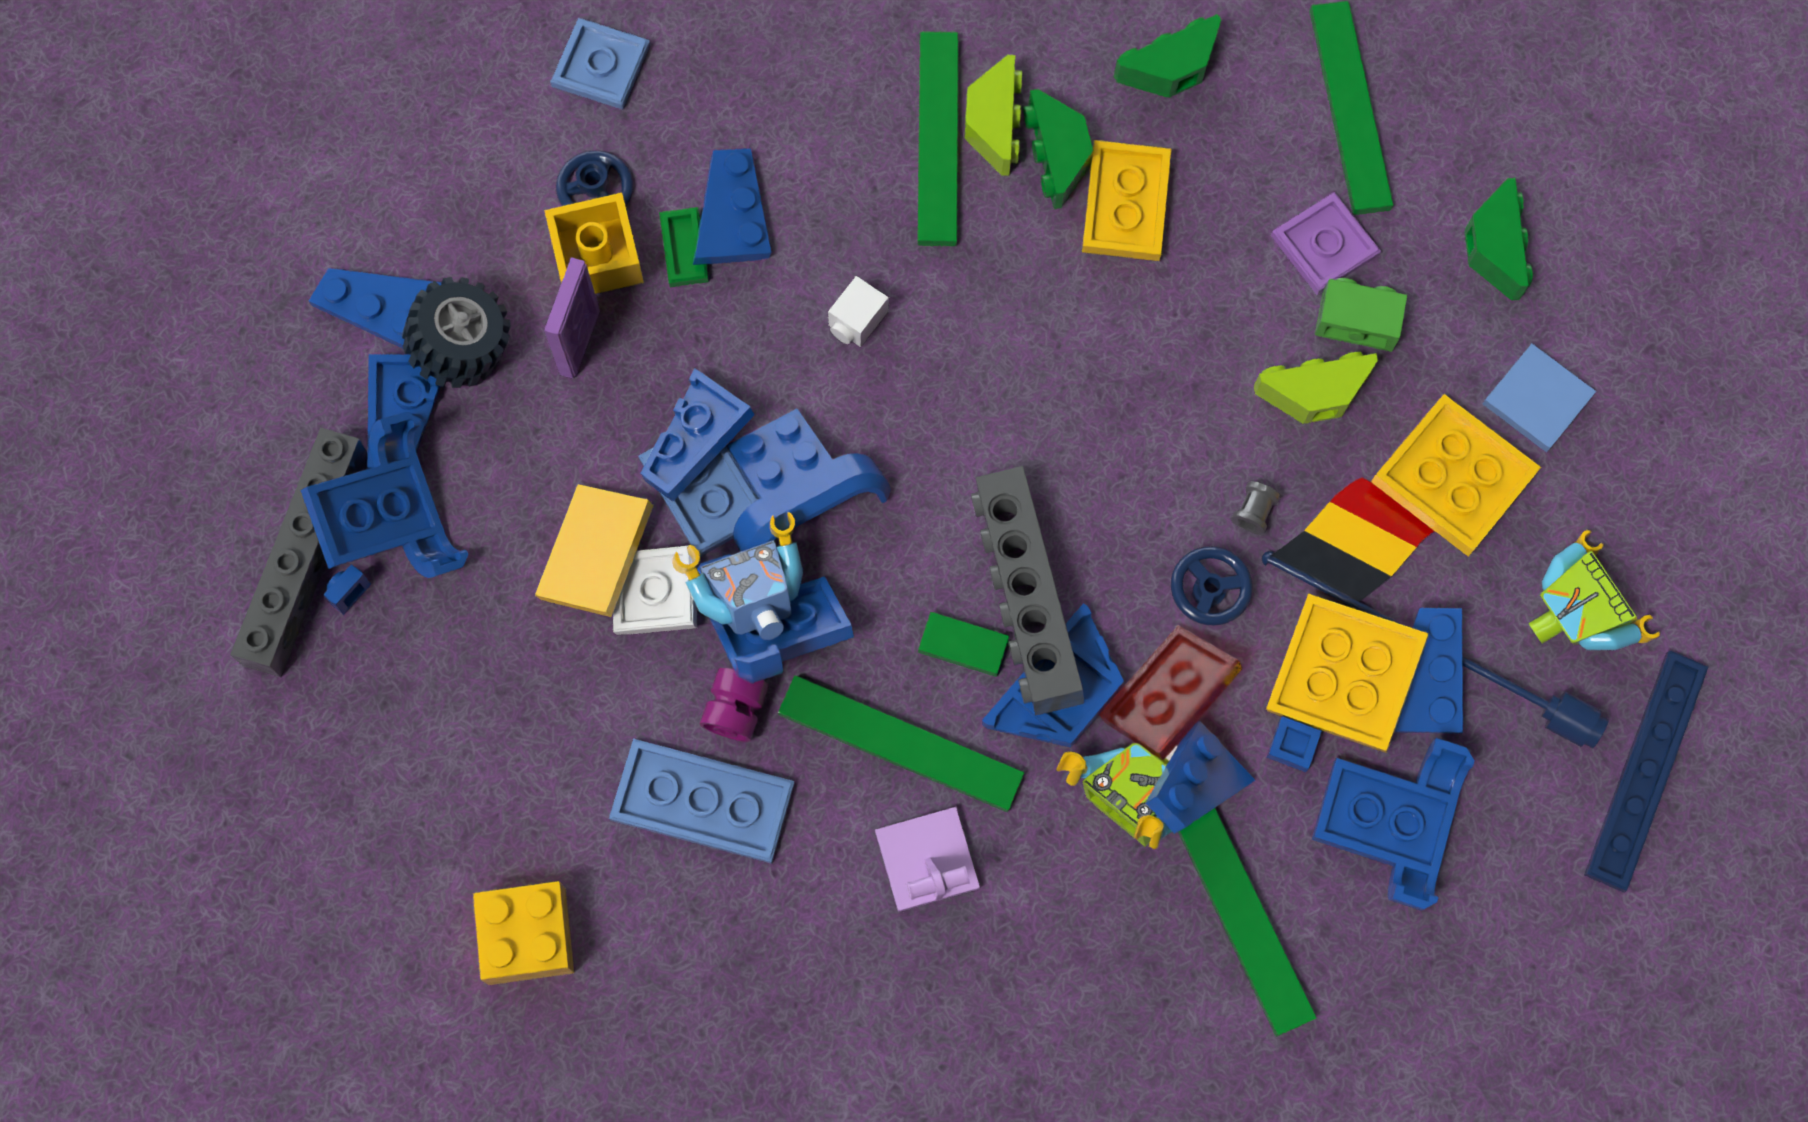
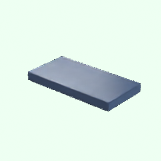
(702, 801)

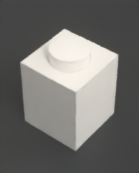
(857, 312)

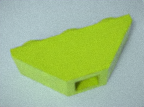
(993, 115)
(1317, 387)

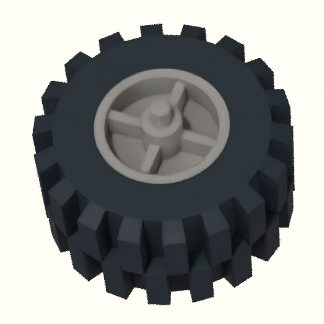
(456, 332)

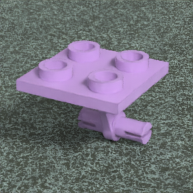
(927, 859)

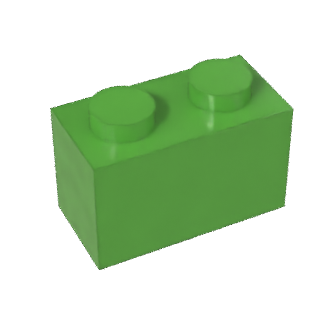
(1361, 314)

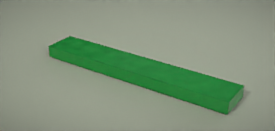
(1351, 108)
(938, 139)
(901, 743)
(1246, 924)

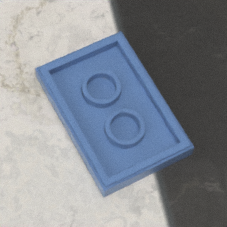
(711, 502)

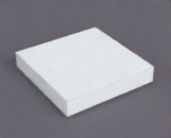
(655, 595)

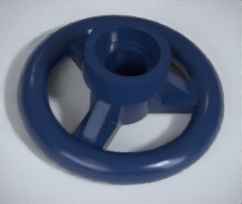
(592, 166)
(1205, 599)

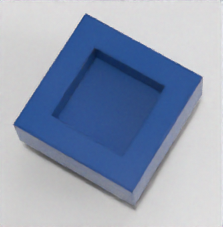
(346, 588)
(1293, 744)

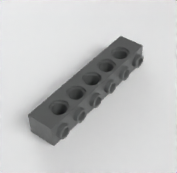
(1010, 493)
(293, 563)

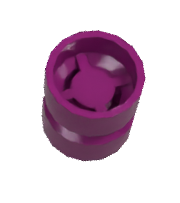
(734, 706)

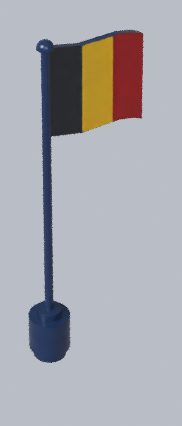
(1361, 545)

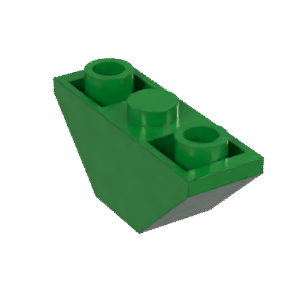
(1171, 61)
(1060, 145)
(1499, 243)

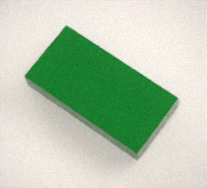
(680, 242)
(963, 644)

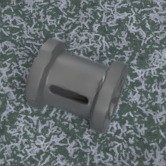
(1255, 507)

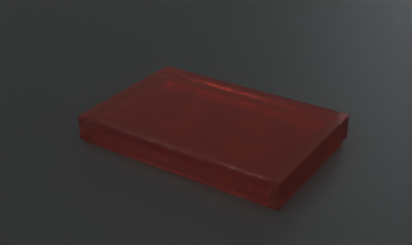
(1171, 692)

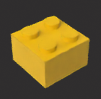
(600, 236)
(523, 933)

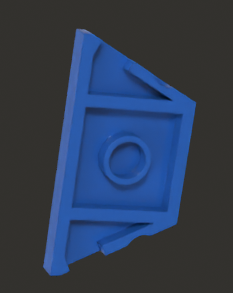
(1065, 726)

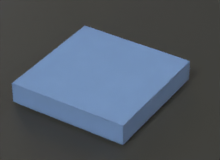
(600, 63)
(1539, 397)

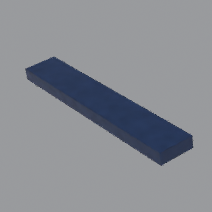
(1646, 771)

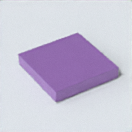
(1325, 242)

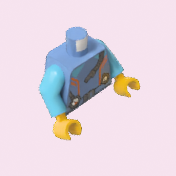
(748, 587)

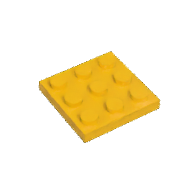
(1455, 474)
(1347, 672)

